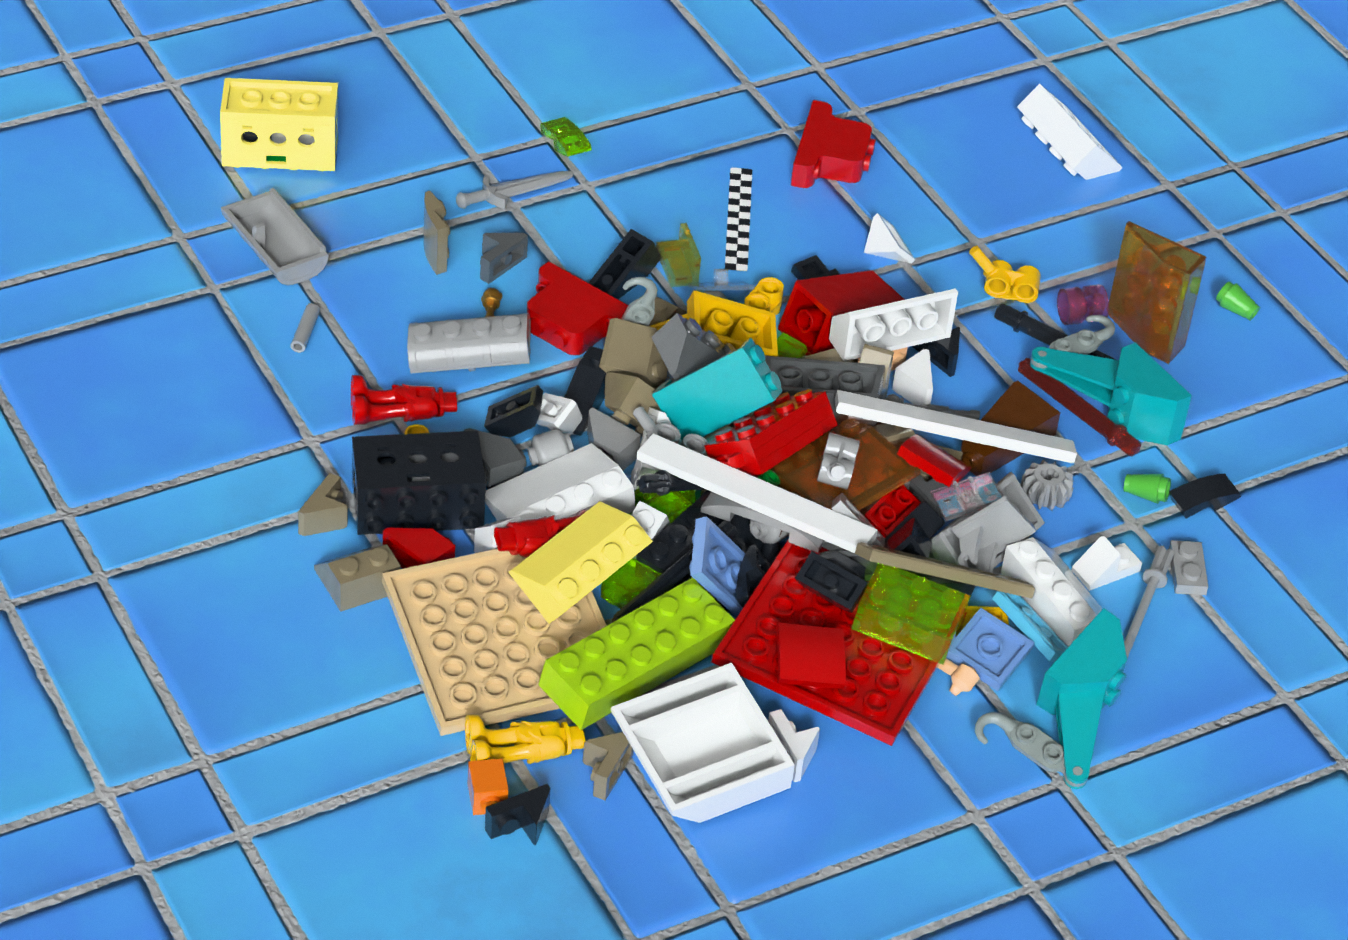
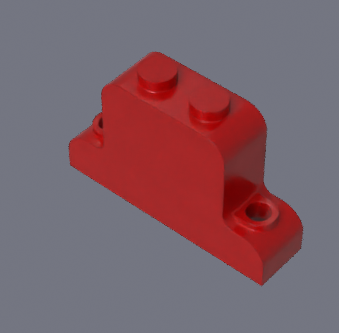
(832, 148)
(570, 310)

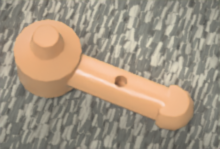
(962, 676)

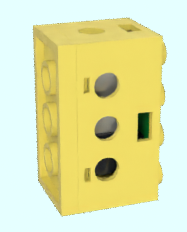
(279, 124)

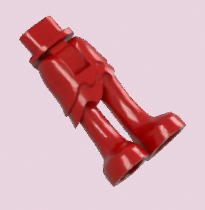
(400, 401)
(531, 534)

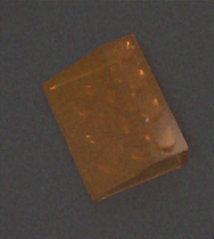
(1155, 291)
(874, 475)

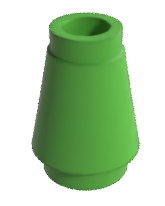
(1237, 301)
(1148, 486)

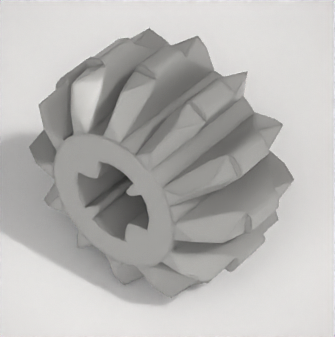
(1047, 485)

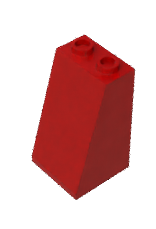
(819, 299)

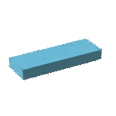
(1031, 625)

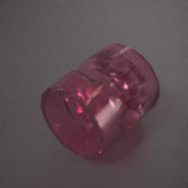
(1077, 304)

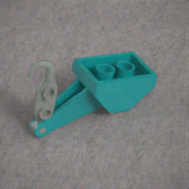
(1133, 387)
(1074, 691)

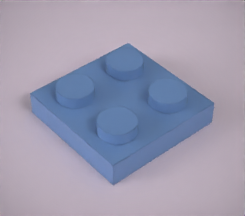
(990, 648)

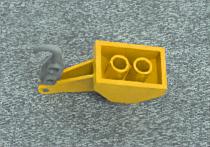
(725, 318)

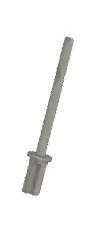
(1155, 578)

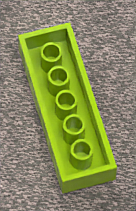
(635, 653)

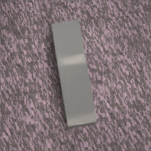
(725, 509)

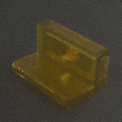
(680, 259)

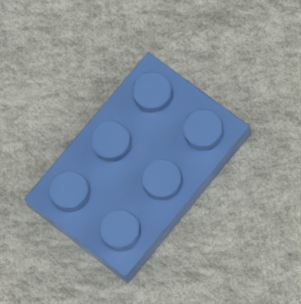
(716, 563)

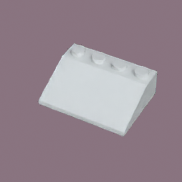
(563, 488)

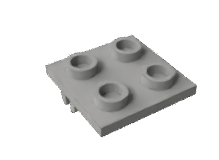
(990, 532)

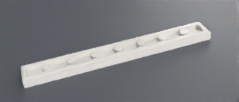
(955, 426)
(755, 493)

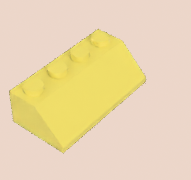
(579, 559)

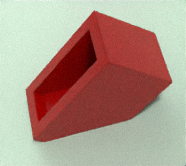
(418, 546)

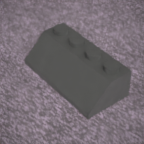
(687, 346)
(829, 376)

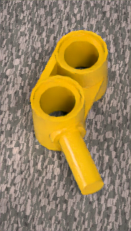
(1006, 283)
(766, 295)

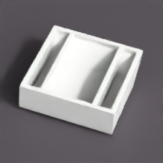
(706, 745)

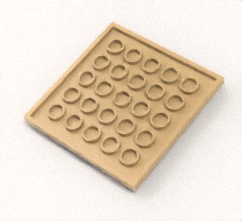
(480, 637)

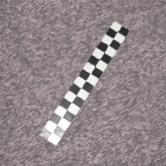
(738, 219)

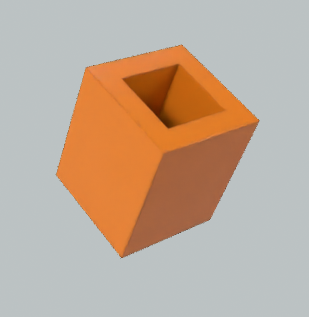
(486, 784)

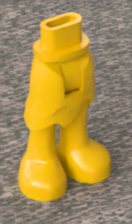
(531, 740)

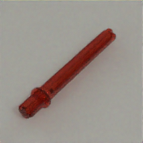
(1115, 434)

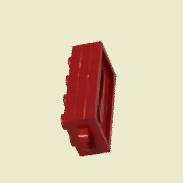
(773, 432)

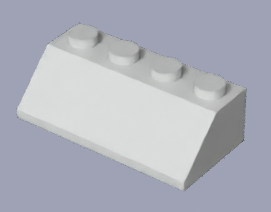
(1066, 135)
(894, 324)
(1058, 593)

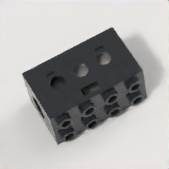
(418, 481)

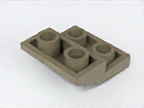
(435, 233)

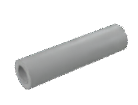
(305, 328)

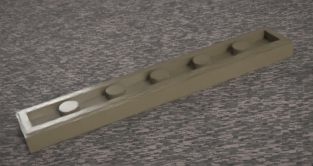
(944, 570)

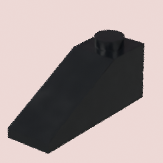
(631, 258)
(587, 386)

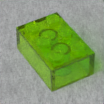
(911, 612)

